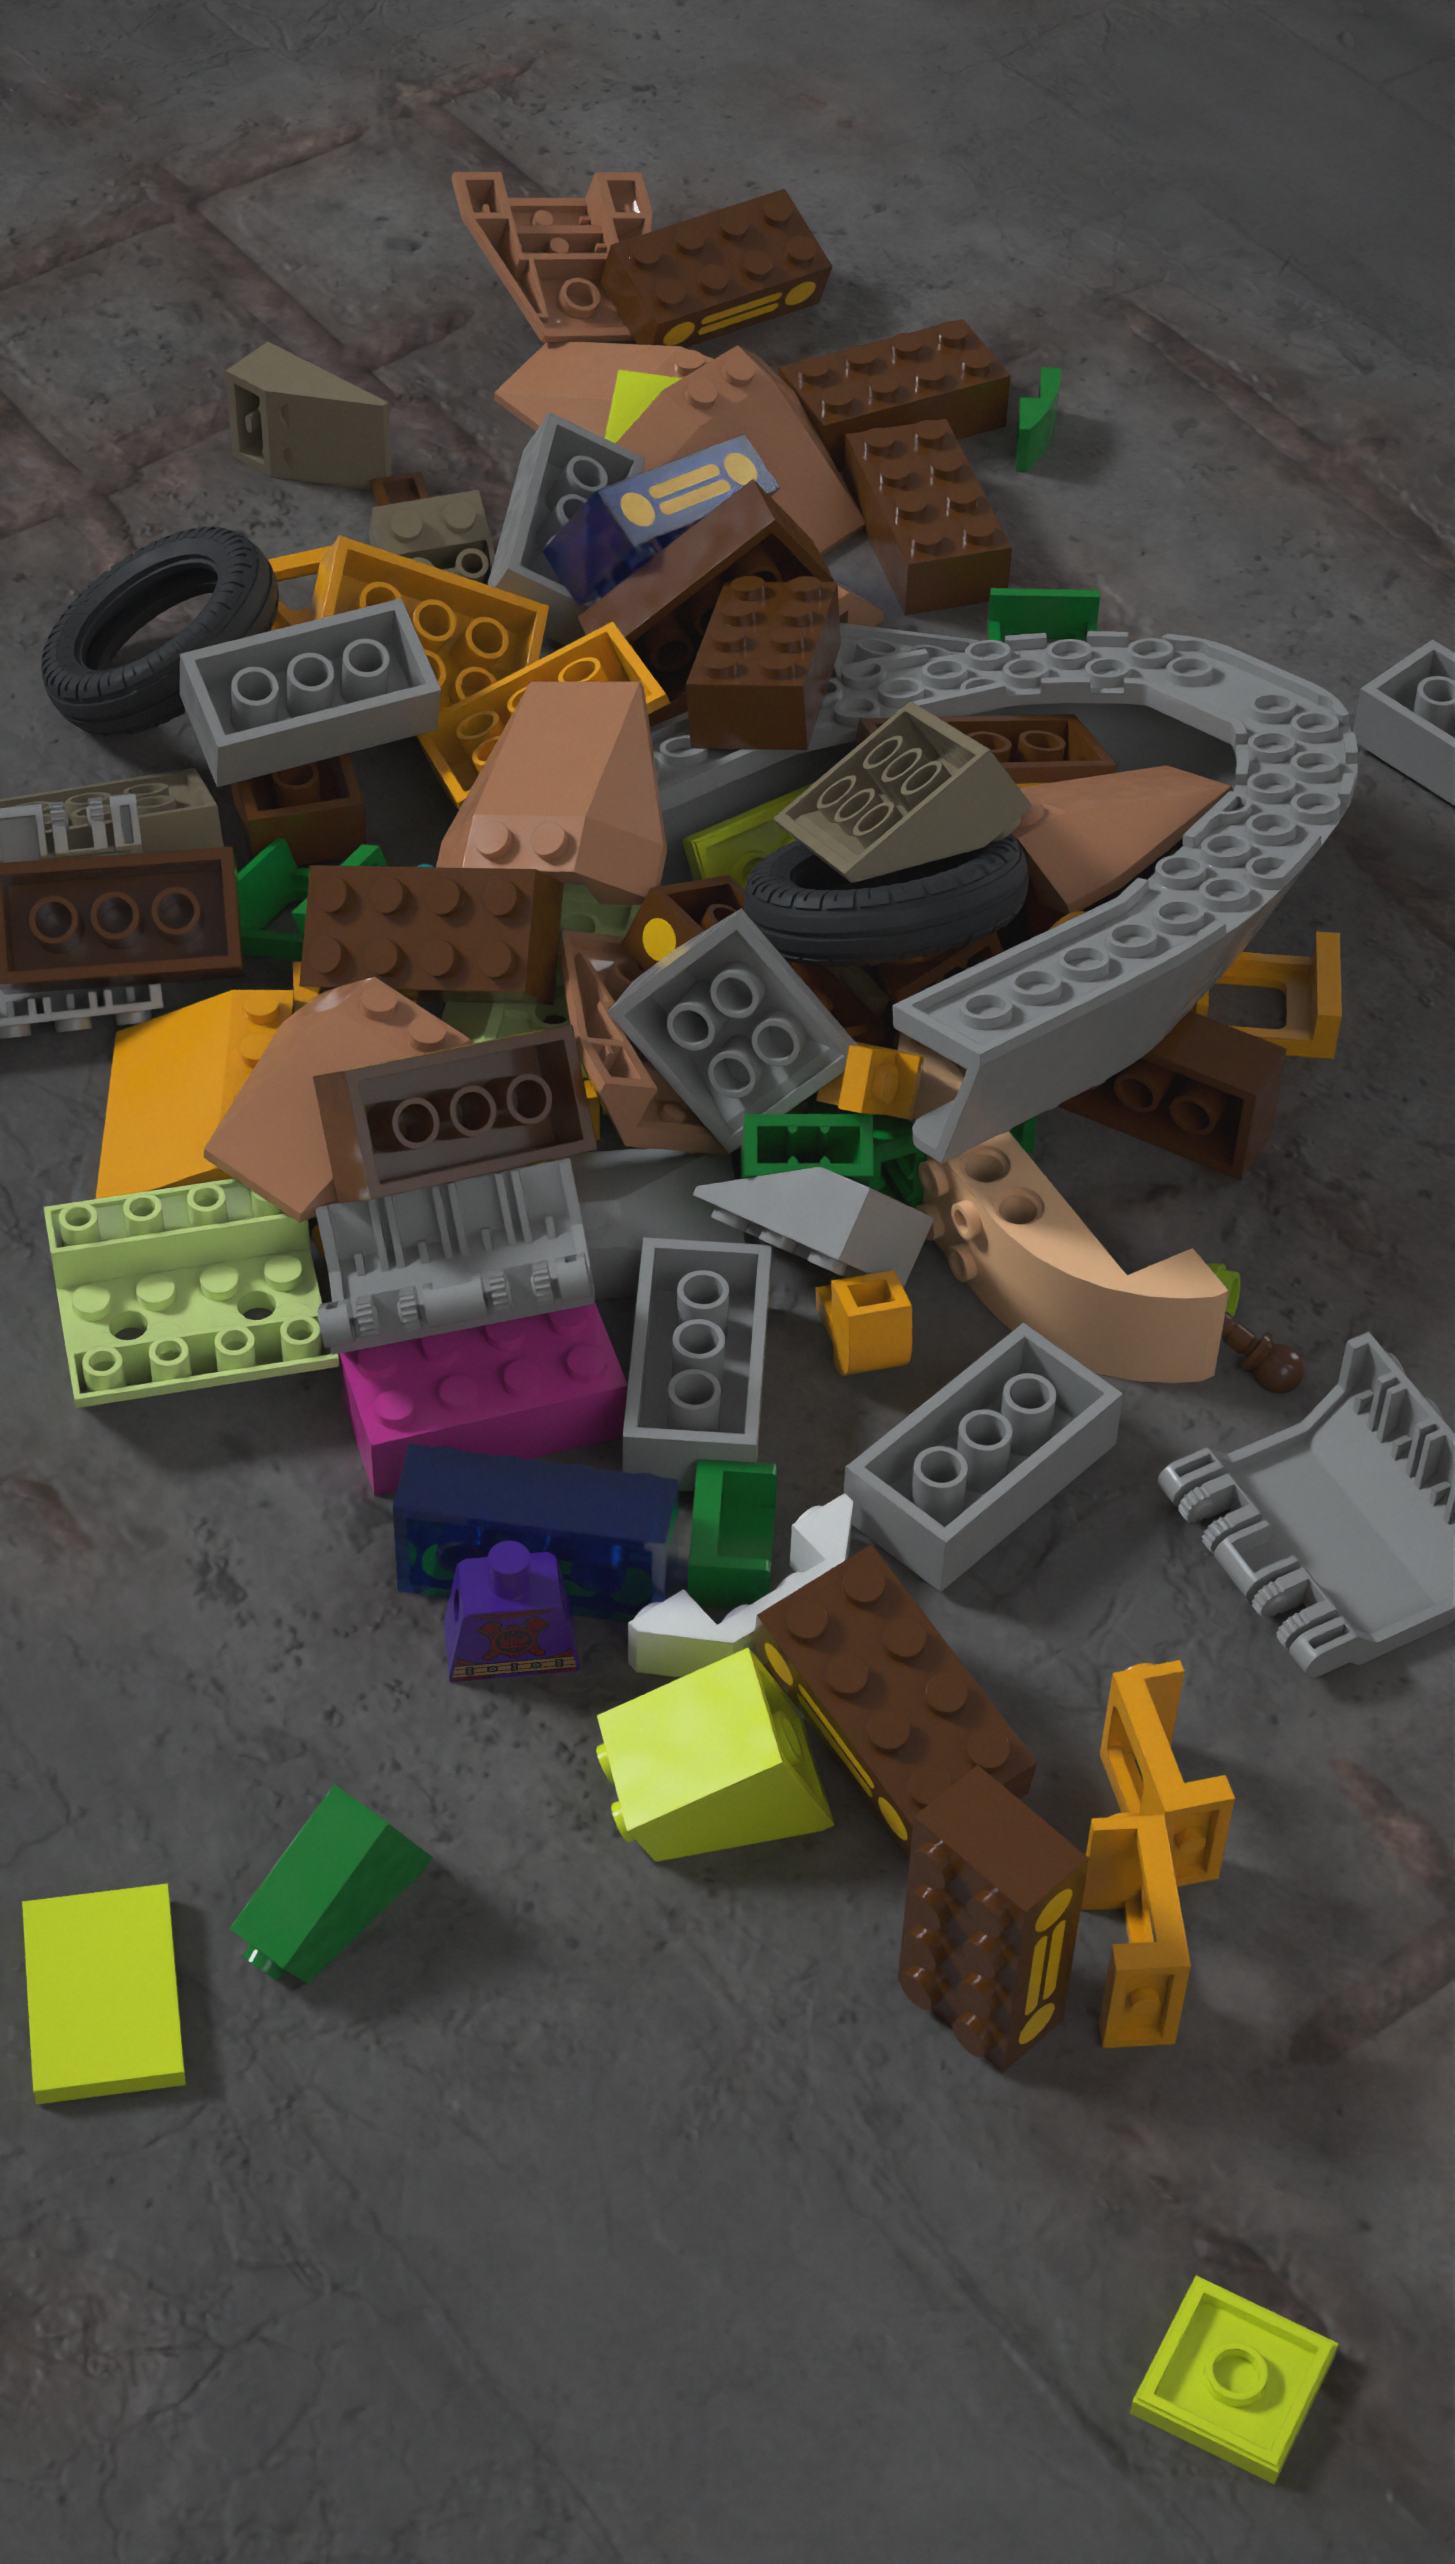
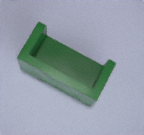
(732, 1533)

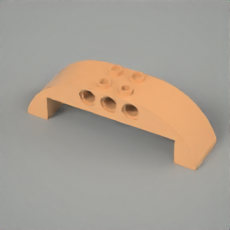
(1045, 1268)

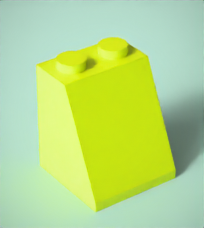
(712, 1763)

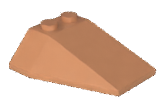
(557, 248)
(581, 378)
(746, 397)
(569, 793)
(1106, 829)
(625, 1081)
(274, 1126)

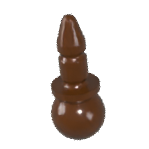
(1274, 1366)

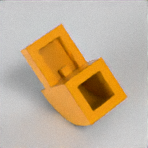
(876, 1082)
(867, 1322)

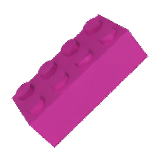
(486, 1390)

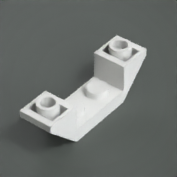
(681, 1638)

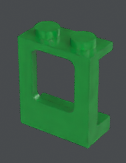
(1048, 611)
(270, 885)

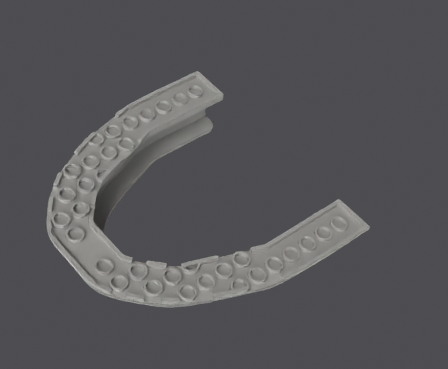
(1121, 976)

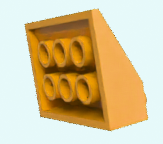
(464, 626)
(473, 725)
(176, 1084)

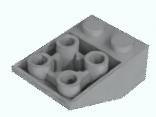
(823, 1220)

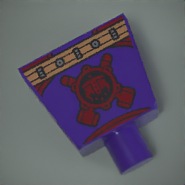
(509, 1616)

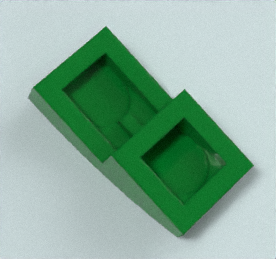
(1037, 420)

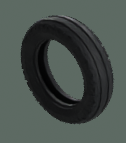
(129, 597)
(906, 914)

